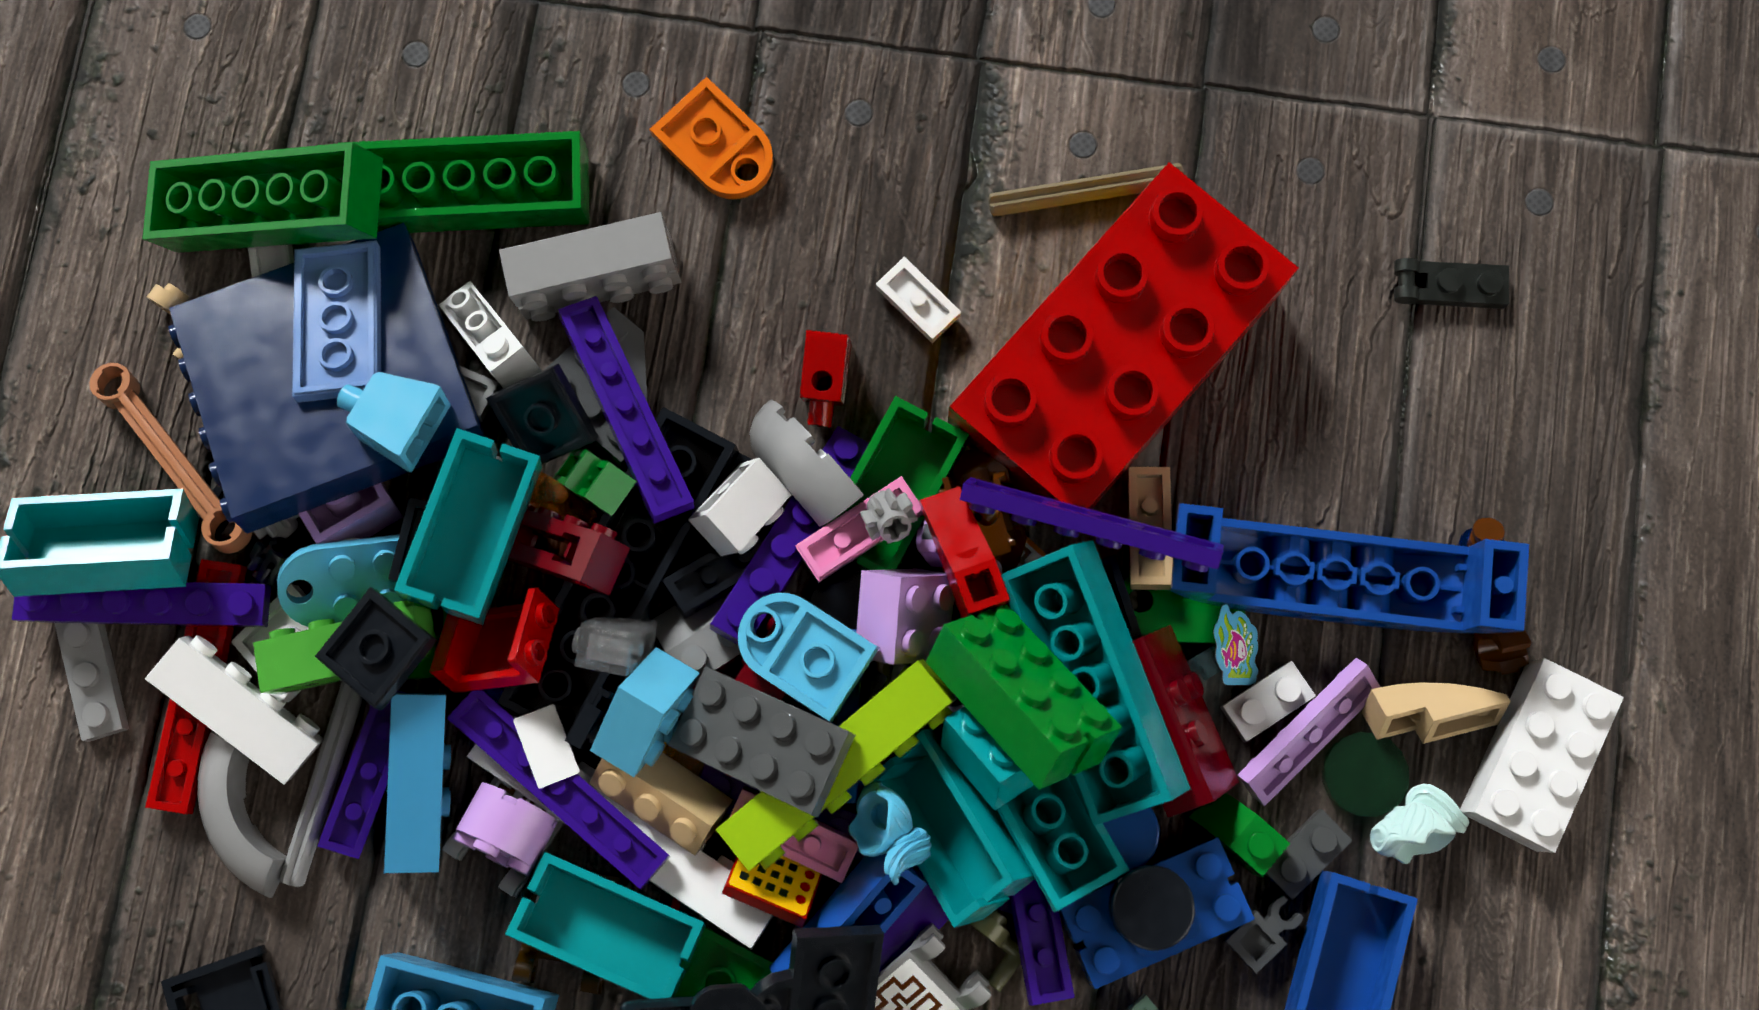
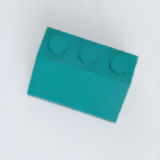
(1061, 842)

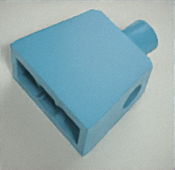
(395, 415)

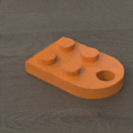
(715, 139)

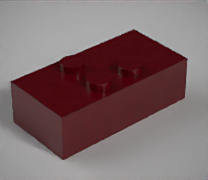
(1187, 721)

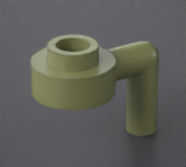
(993, 929)

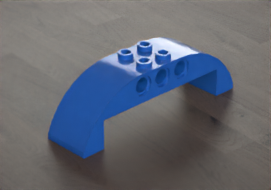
(1356, 576)

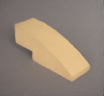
(1432, 710)

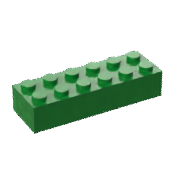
(483, 181)
(264, 198)

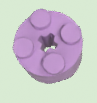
(505, 829)

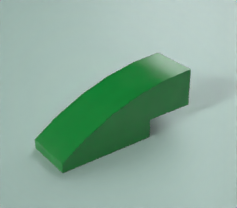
(594, 481)

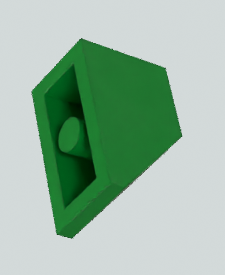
(1241, 833)

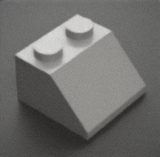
(694, 642)

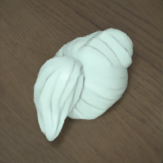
(1420, 826)

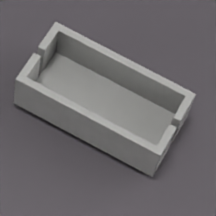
(597, 261)

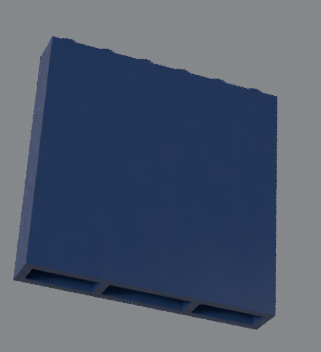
(294, 455)

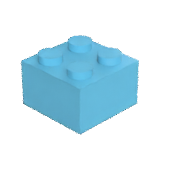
(645, 712)

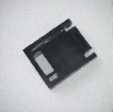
(227, 984)

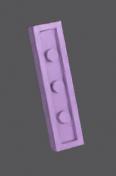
(1309, 732)

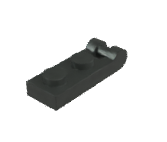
(1452, 284)

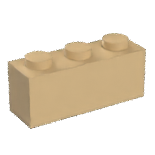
(666, 799)

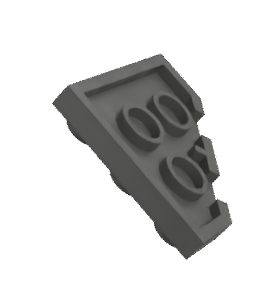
(632, 343)

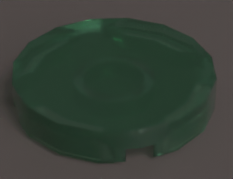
(1365, 774)

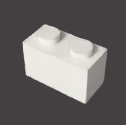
(741, 508)

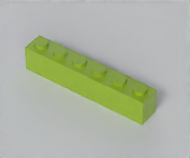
(880, 728)

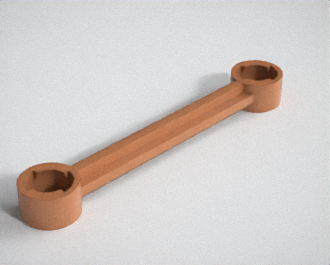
(166, 453)

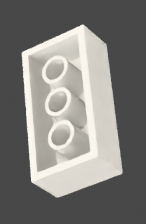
(1541, 755)

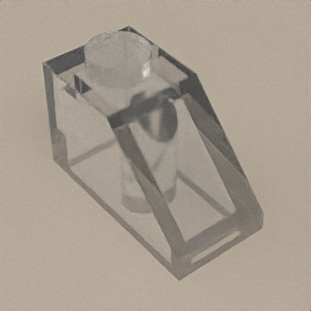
(613, 644)

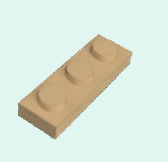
(1150, 504)

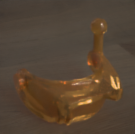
(555, 497)

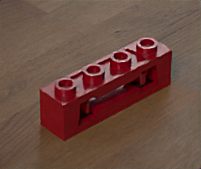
(593, 551)

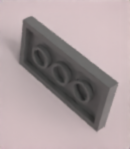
(762, 741)

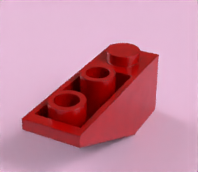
(964, 553)

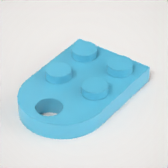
(338, 577)
(806, 653)

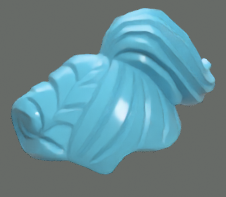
(887, 827)

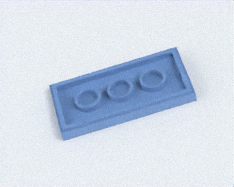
(336, 319)

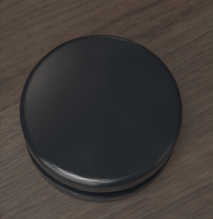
(1151, 907)

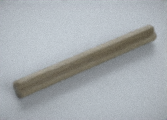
(1073, 191)

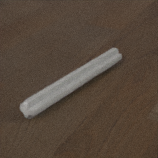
(321, 787)

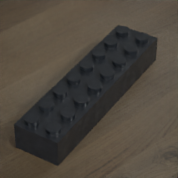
(653, 555)

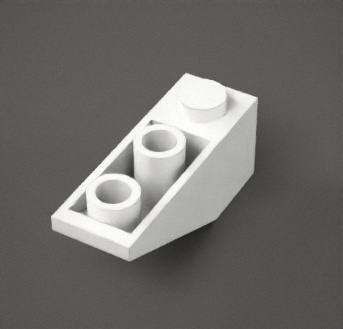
(488, 336)

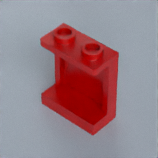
(502, 651)

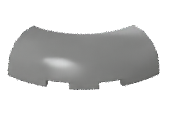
(808, 475)
(226, 820)

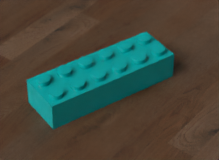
(1077, 616)

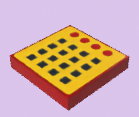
(780, 890)

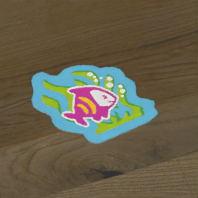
(1236, 647)

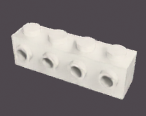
(235, 707)

